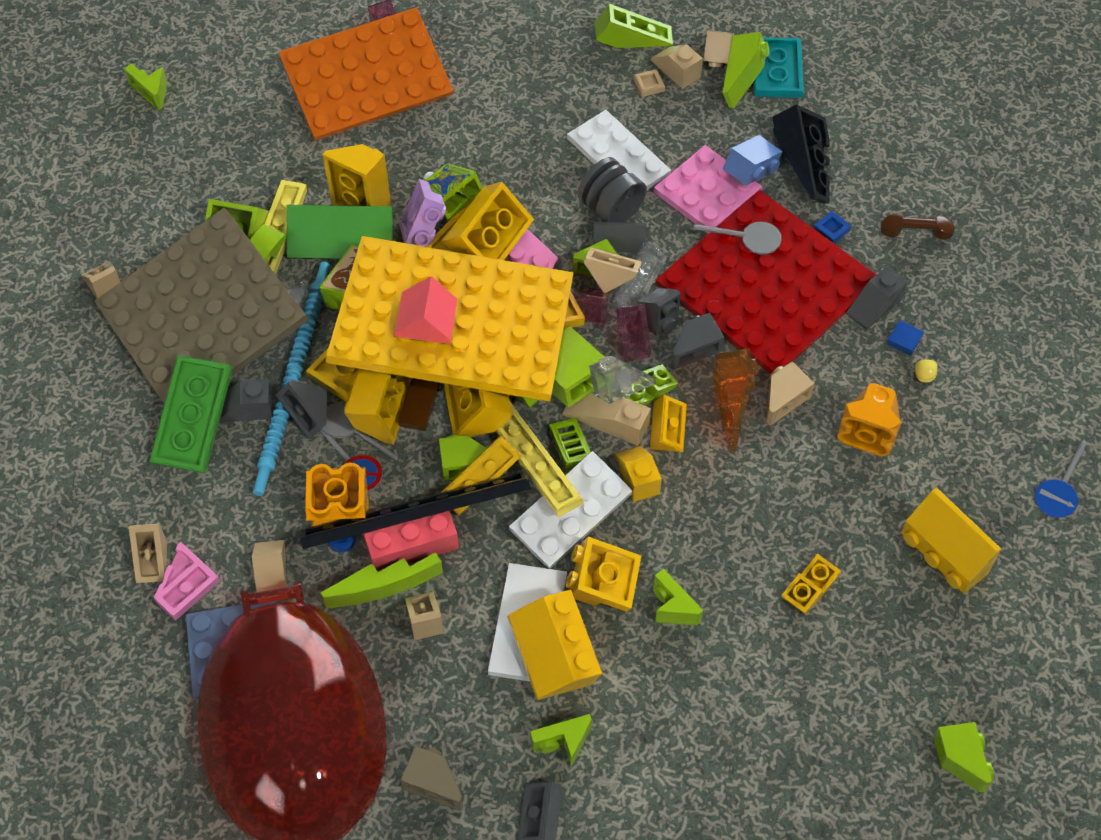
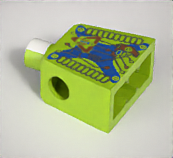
(455, 185)

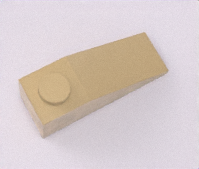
(620, 419)

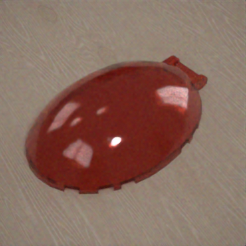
(291, 721)

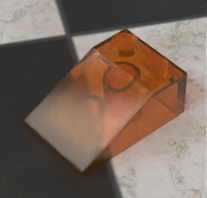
(732, 387)

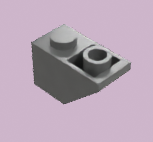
(661, 309)

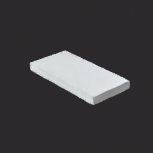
(522, 587)

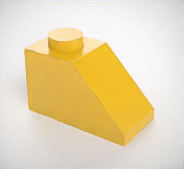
(639, 472)

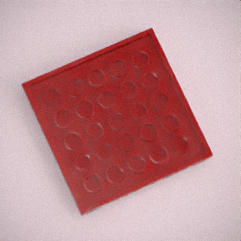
(771, 300)

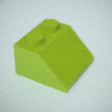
(247, 217)

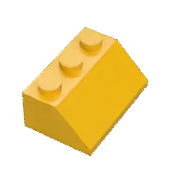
(357, 176)
(490, 224)
(377, 404)
(476, 410)
(950, 541)
(554, 645)

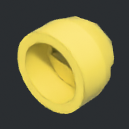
(926, 370)

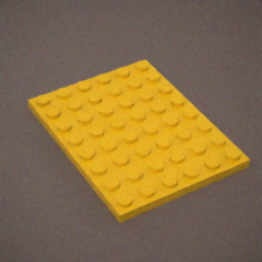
(502, 329)

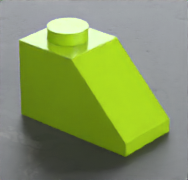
(457, 454)

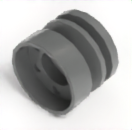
(612, 191)

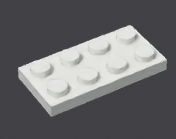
(607, 137)
(554, 537)

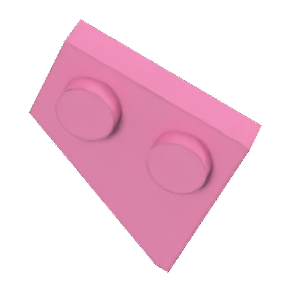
(533, 252)
(184, 583)

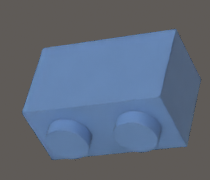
(752, 160)

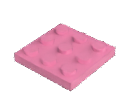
(704, 189)

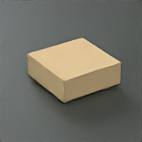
(649, 83)

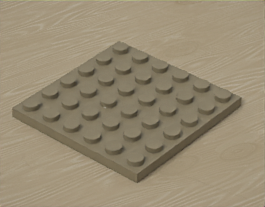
(201, 301)

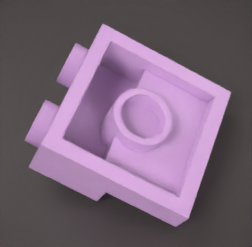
(421, 215)

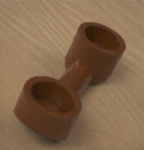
(941, 226)

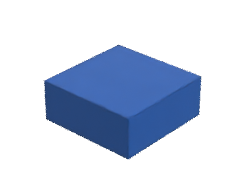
(832, 227)
(905, 337)

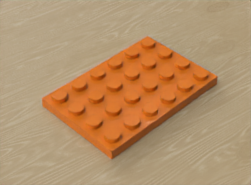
(365, 73)

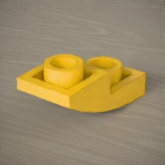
(811, 584)

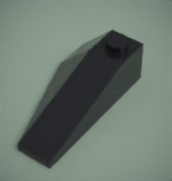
(803, 140)

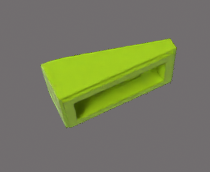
(569, 462)

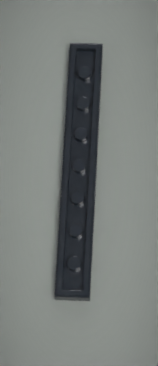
(415, 509)

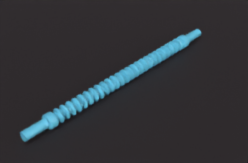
(267, 462)

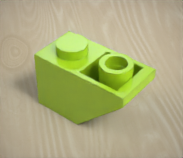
(962, 754)

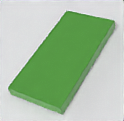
(332, 229)
(191, 414)

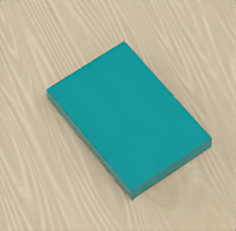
(782, 70)

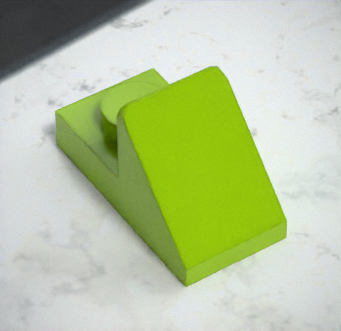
(150, 86)
(679, 606)
(570, 733)

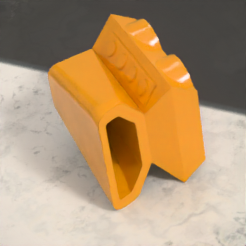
(871, 420)
(336, 493)

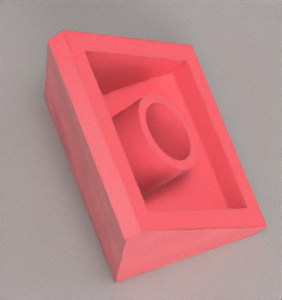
(426, 312)

